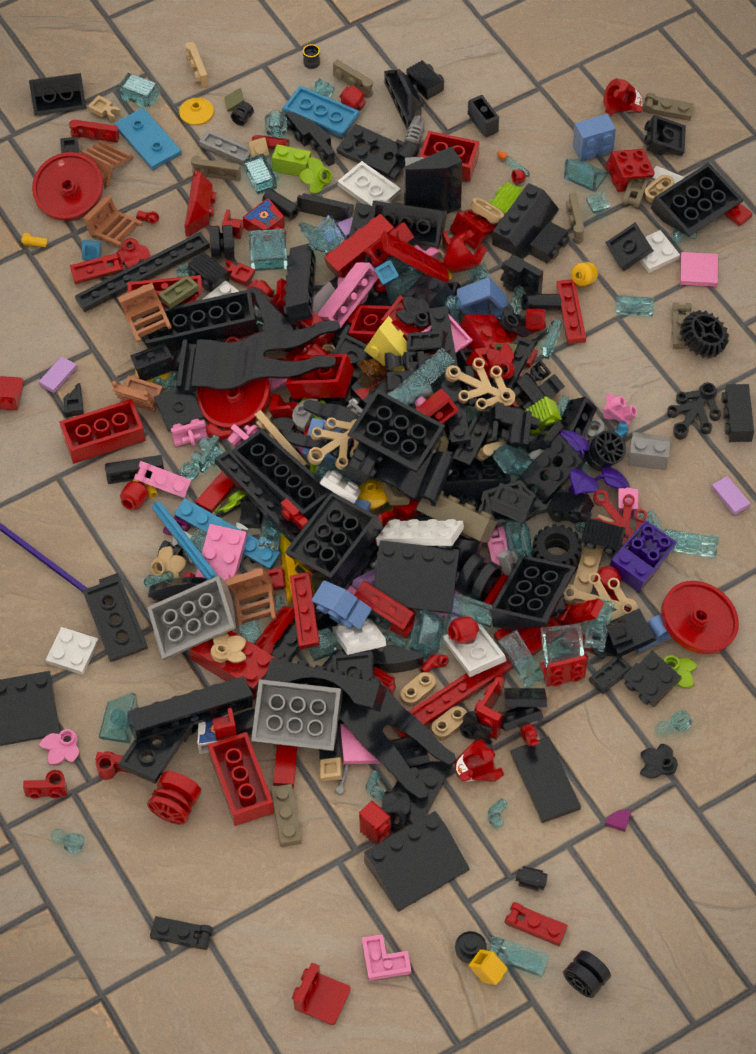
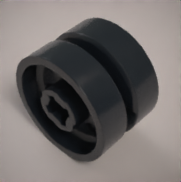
(221, 241)
(605, 450)
(587, 974)

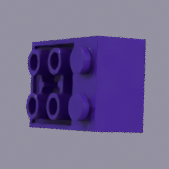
(642, 555)

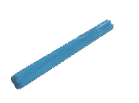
(183, 540)

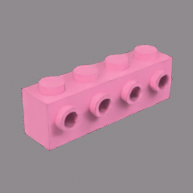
(349, 293)

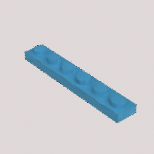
(202, 519)

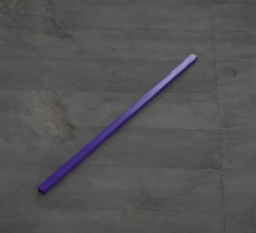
(42, 558)

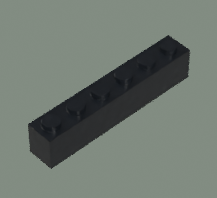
(300, 283)
(189, 709)

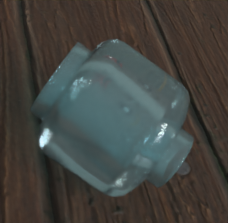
(275, 124)

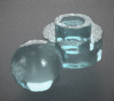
(679, 721)
(72, 842)

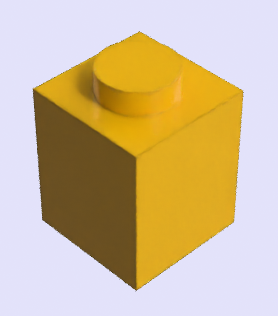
(488, 967)

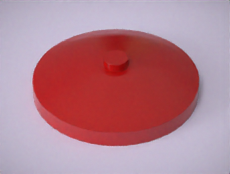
(67, 186)
(235, 405)
(699, 617)

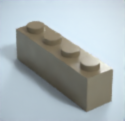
(476, 524)

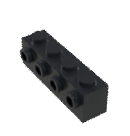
(577, 418)

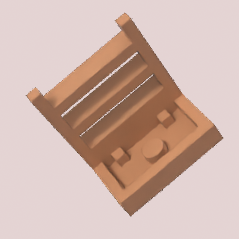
(106, 159)
(109, 223)
(139, 304)
(139, 391)
(252, 587)

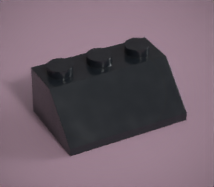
(57, 93)

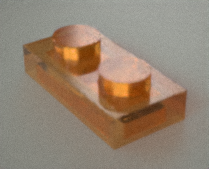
(373, 368)

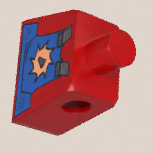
(264, 217)

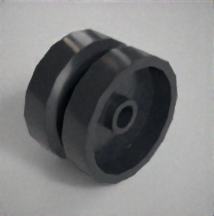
(478, 577)

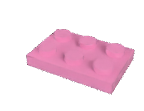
(223, 550)

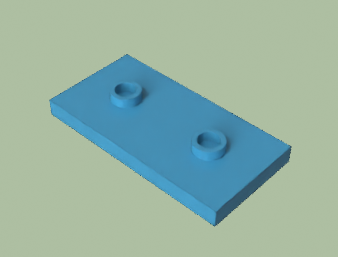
(323, 111)
(148, 138)

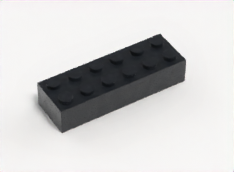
(206, 320)
(282, 473)

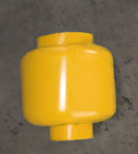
(584, 273)

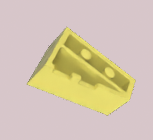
(387, 340)

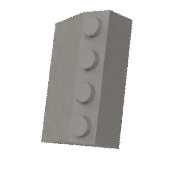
(192, 617)
(296, 715)

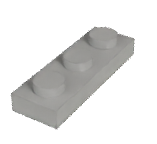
(224, 147)

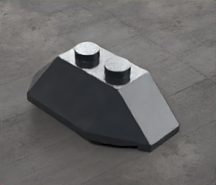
(403, 95)

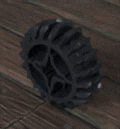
(715, 334)

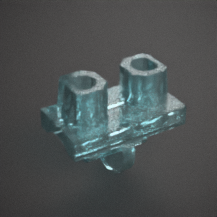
(211, 451)

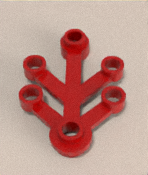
(619, 521)

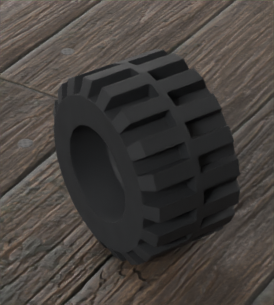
(557, 537)

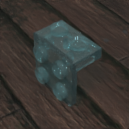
(325, 236)

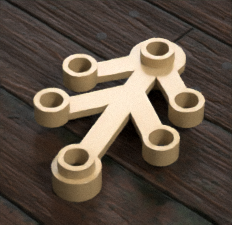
(483, 386)
(339, 440)
(619, 605)

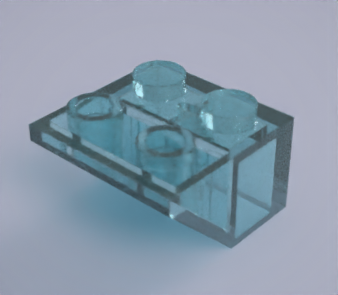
(268, 249)

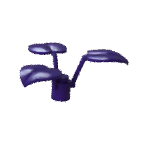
(582, 482)

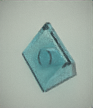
(584, 174)
(562, 643)
(115, 719)

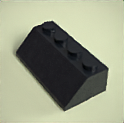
(524, 221)
(423, 222)

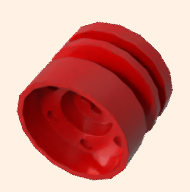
(174, 797)

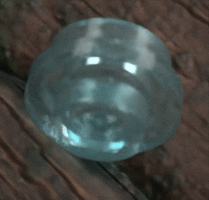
(189, 466)

